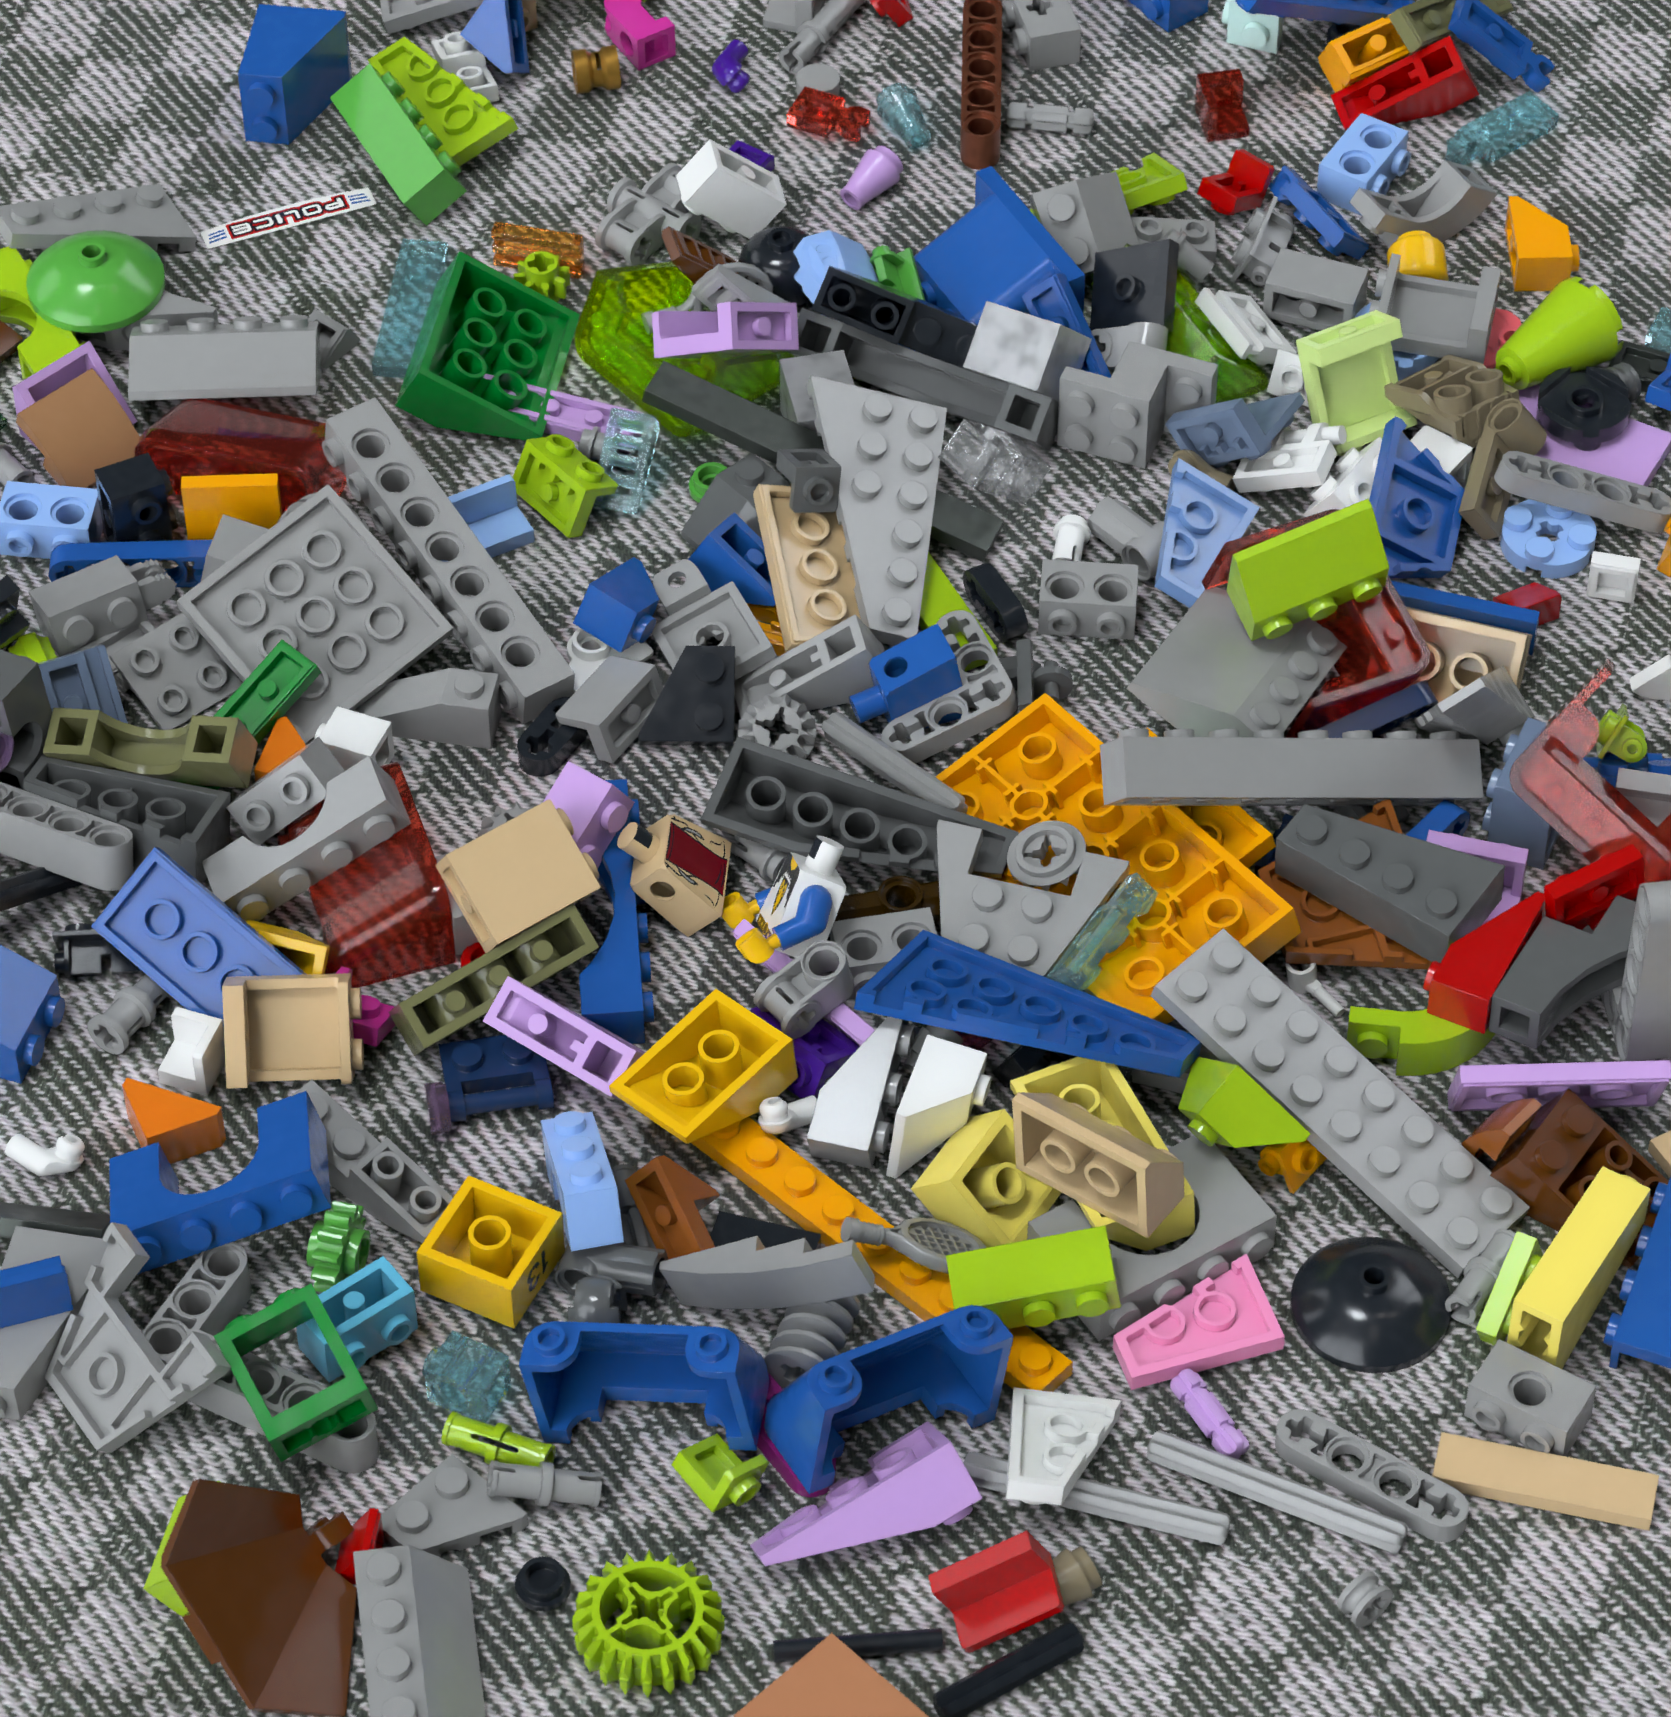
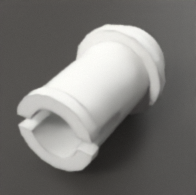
(1070, 536)

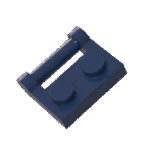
(489, 1066)

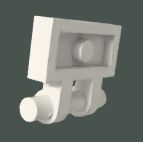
(1293, 461)

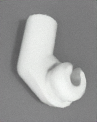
(783, 1117)
(49, 1161)

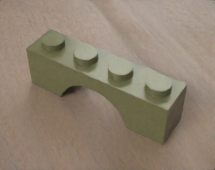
(201, 753)

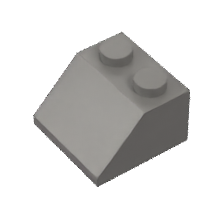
(1086, 217)

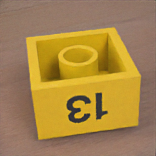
(491, 1251)

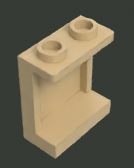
(519, 874)
(291, 1028)

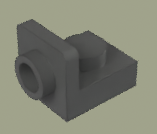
(812, 477)

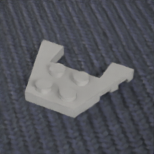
(1014, 920)
(109, 1368)

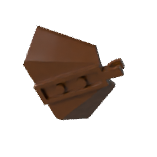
(265, 1596)

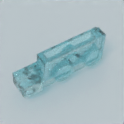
(1502, 130)
(1103, 933)

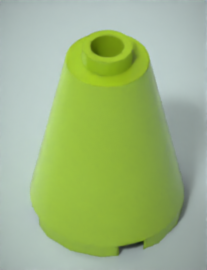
(1566, 330)

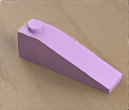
(908, 1489)

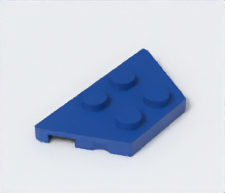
(1414, 507)

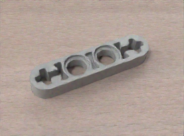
(1583, 491)
(1366, 1481)

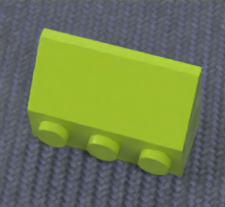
(1308, 571)

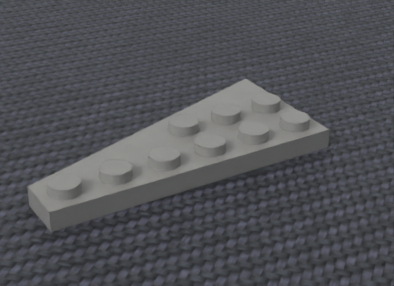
(884, 495)

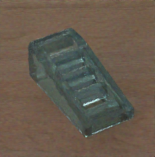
(632, 422)

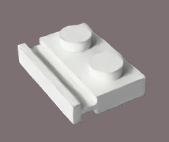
(1243, 325)

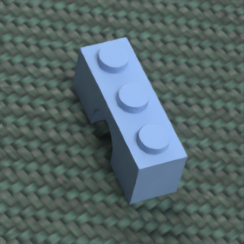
(582, 1180)

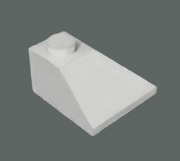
(936, 1100)

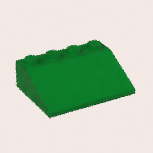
(480, 327)

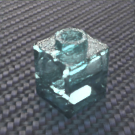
(466, 1377)

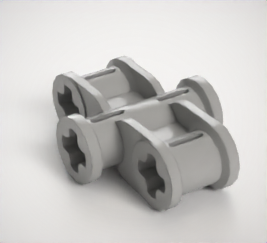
(640, 216)

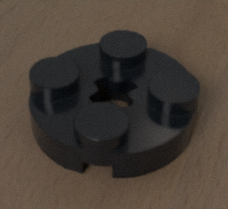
(1583, 426)

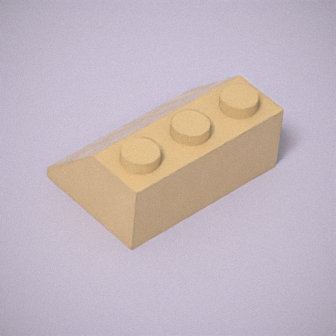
(1466, 651)
(1095, 1161)

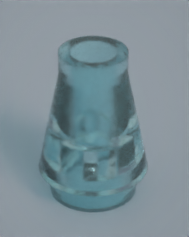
(903, 113)

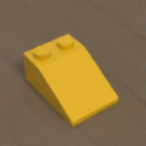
(709, 1070)

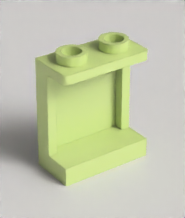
(1347, 375)

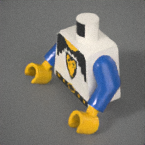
(795, 909)

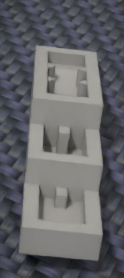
(768, 1278)

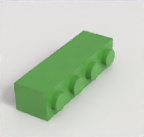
(399, 144)

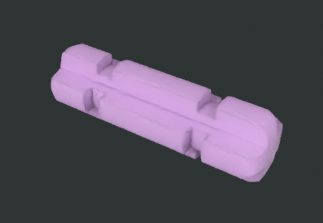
(1209, 1414)

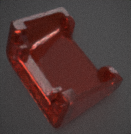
(231, 439)
(386, 907)

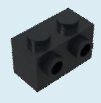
(135, 501)

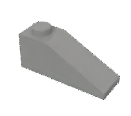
(817, 671)
(441, 707)

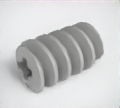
(809, 1336)

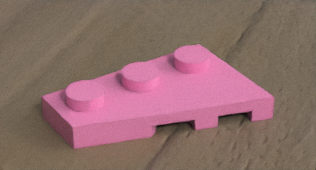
(1209, 1328)

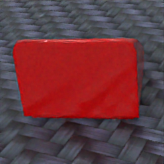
(1534, 597)
(366, 1536)

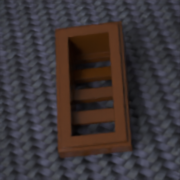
(692, 255)

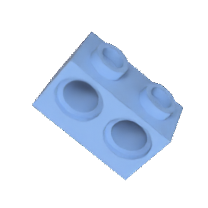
(1364, 158)
(45, 516)

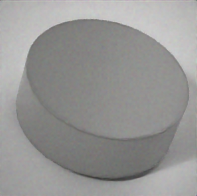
(818, 77)

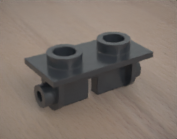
(84, 953)

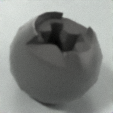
(598, 1300)

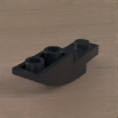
(895, 316)

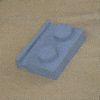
(83, 682)

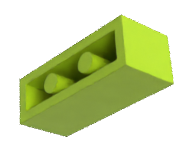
(1038, 1278)

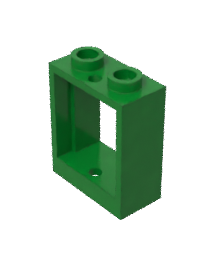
(322, 1412)

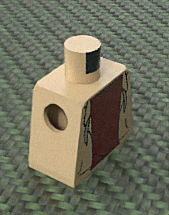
(678, 870)

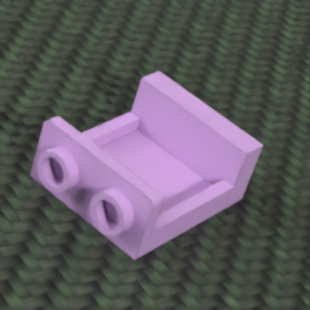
(730, 332)

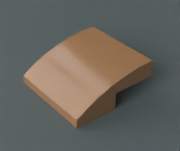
(79, 430)

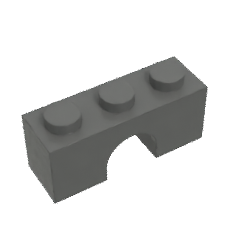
(23, 714)

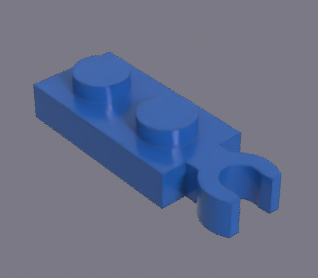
(1499, 43)

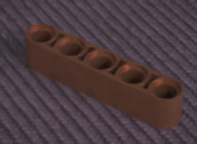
(981, 83)

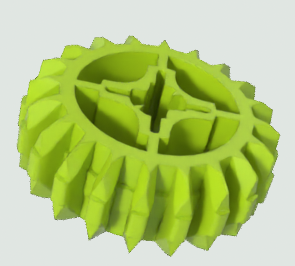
(643, 1642)

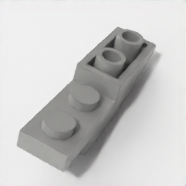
(377, 1172)

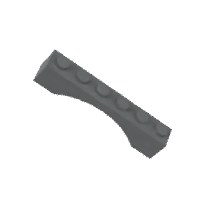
(932, 381)

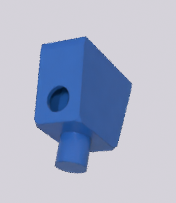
(909, 677)

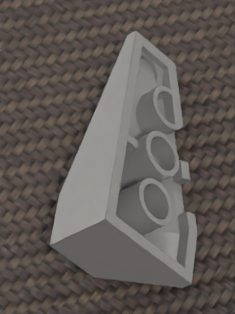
(1481, 710)

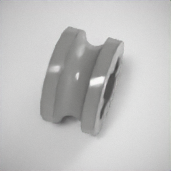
(1364, 1599)

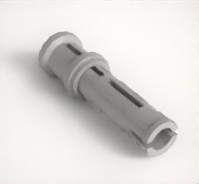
(131, 1009)

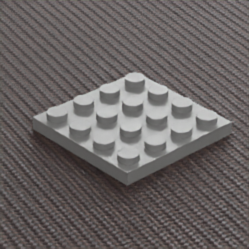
(328, 595)

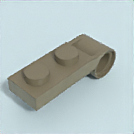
(1505, 429)

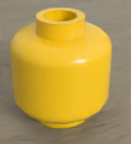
(1420, 255)

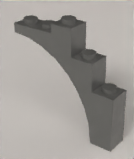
(1560, 973)

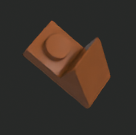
(670, 1206)

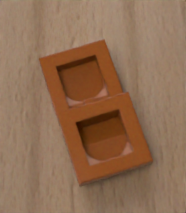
(1502, 1128)

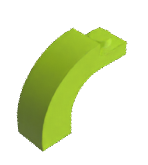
(1414, 1038)

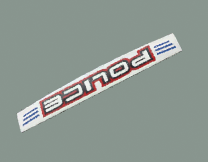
(287, 217)

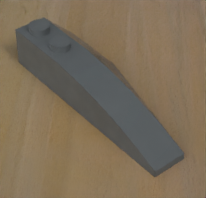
(792, 800)

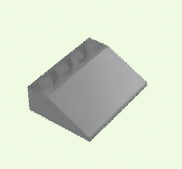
(1218, 679)

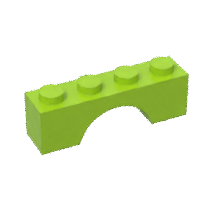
(46, 341)

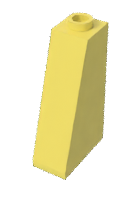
(1578, 1268)

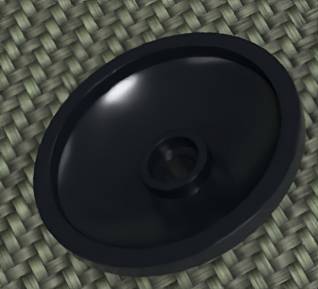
(1366, 1323)

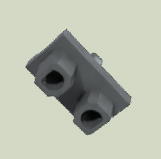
(1032, 679)

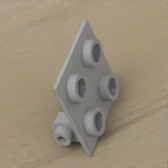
(174, 672)

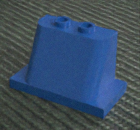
(993, 255)

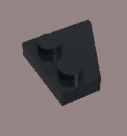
(695, 701)

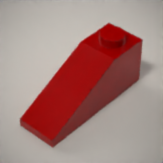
(1410, 88)
(1477, 964)

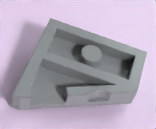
(449, 1511)

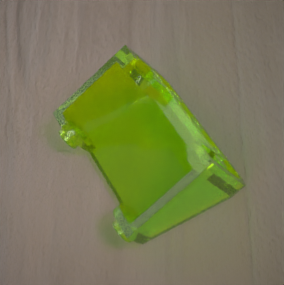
(618, 347)

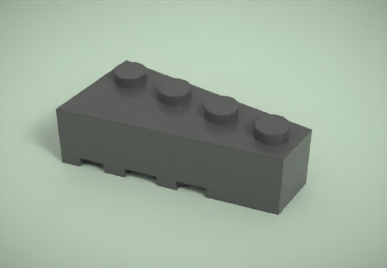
(160, 813)
(1389, 880)

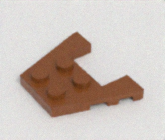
(1332, 935)

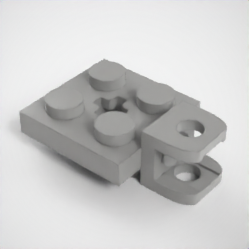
(701, 614)

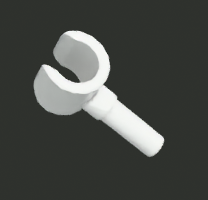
(1307, 982)

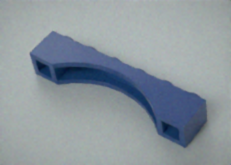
(614, 978)

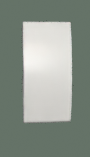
(467, 63)

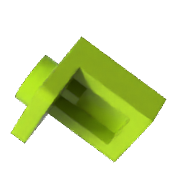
(719, 1474)

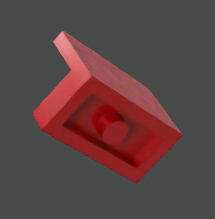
(999, 1590)

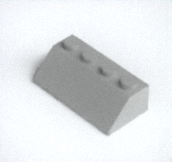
(224, 359)
(417, 1634)

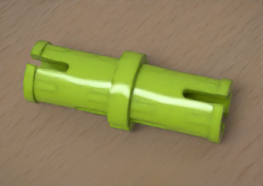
(465, 1434)

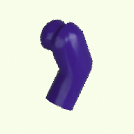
(728, 66)

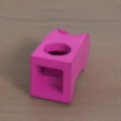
(638, 33)

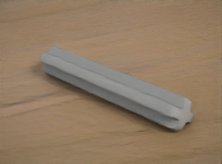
(890, 763)

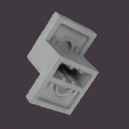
(1128, 412)

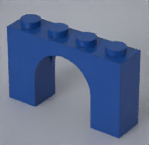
(278, 1186)

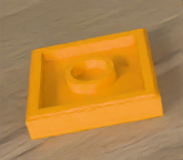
(242, 496)

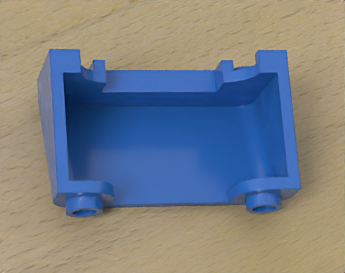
(944, 1362)
(582, 1364)

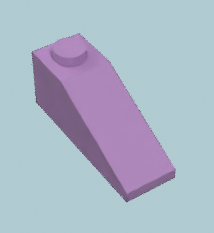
(561, 1035)

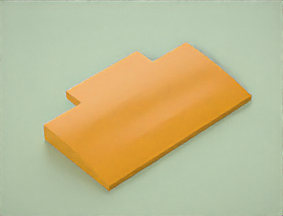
(1194, 856)

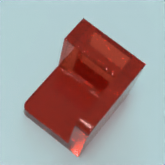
(1220, 105)

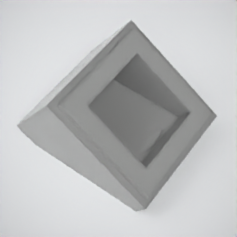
(334, 338)

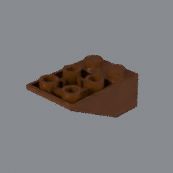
(1561, 1158)

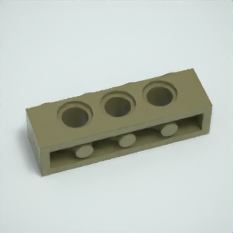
(473, 988)

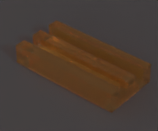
(509, 253)

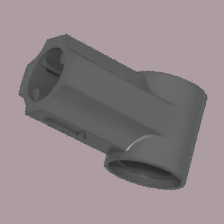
(629, 1265)

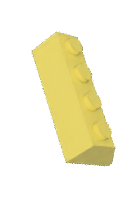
(1108, 1096)

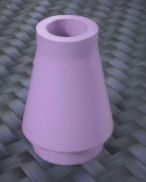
(873, 175)

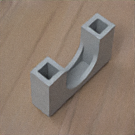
(1228, 1224)

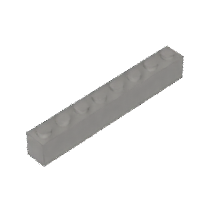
(1289, 770)

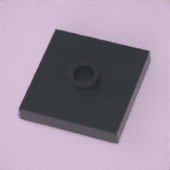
(1135, 285)

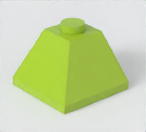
(1234, 1109)

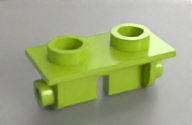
(1621, 736)

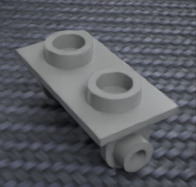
(1259, 251)

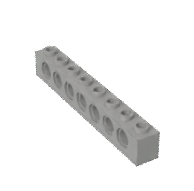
(382, 461)

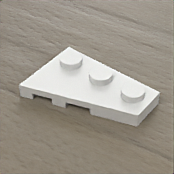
(1053, 1442)

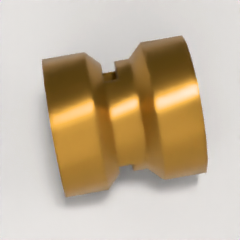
(586, 73)

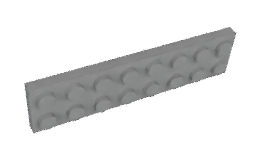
(1341, 1100)

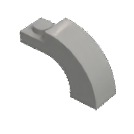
(1439, 206)

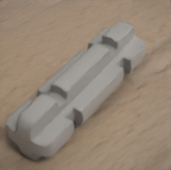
(1050, 118)

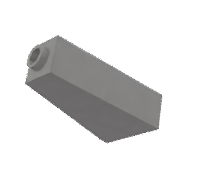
(29, 1346)

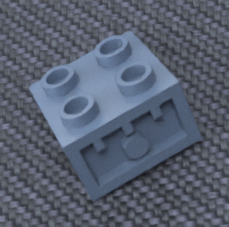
(1233, 428)

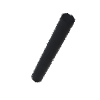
(865, 1644)

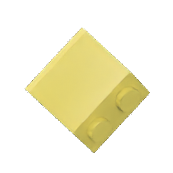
(978, 1184)

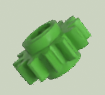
(338, 1245)

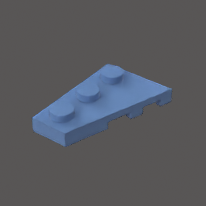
(1196, 526)

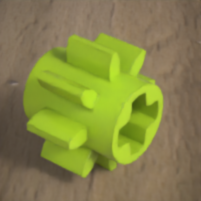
(543, 274)

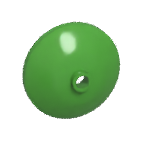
(95, 281)

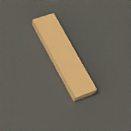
(1546, 1481)

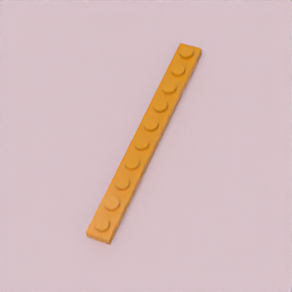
(821, 1207)

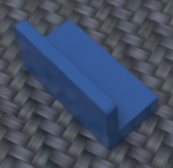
(33, 1291)

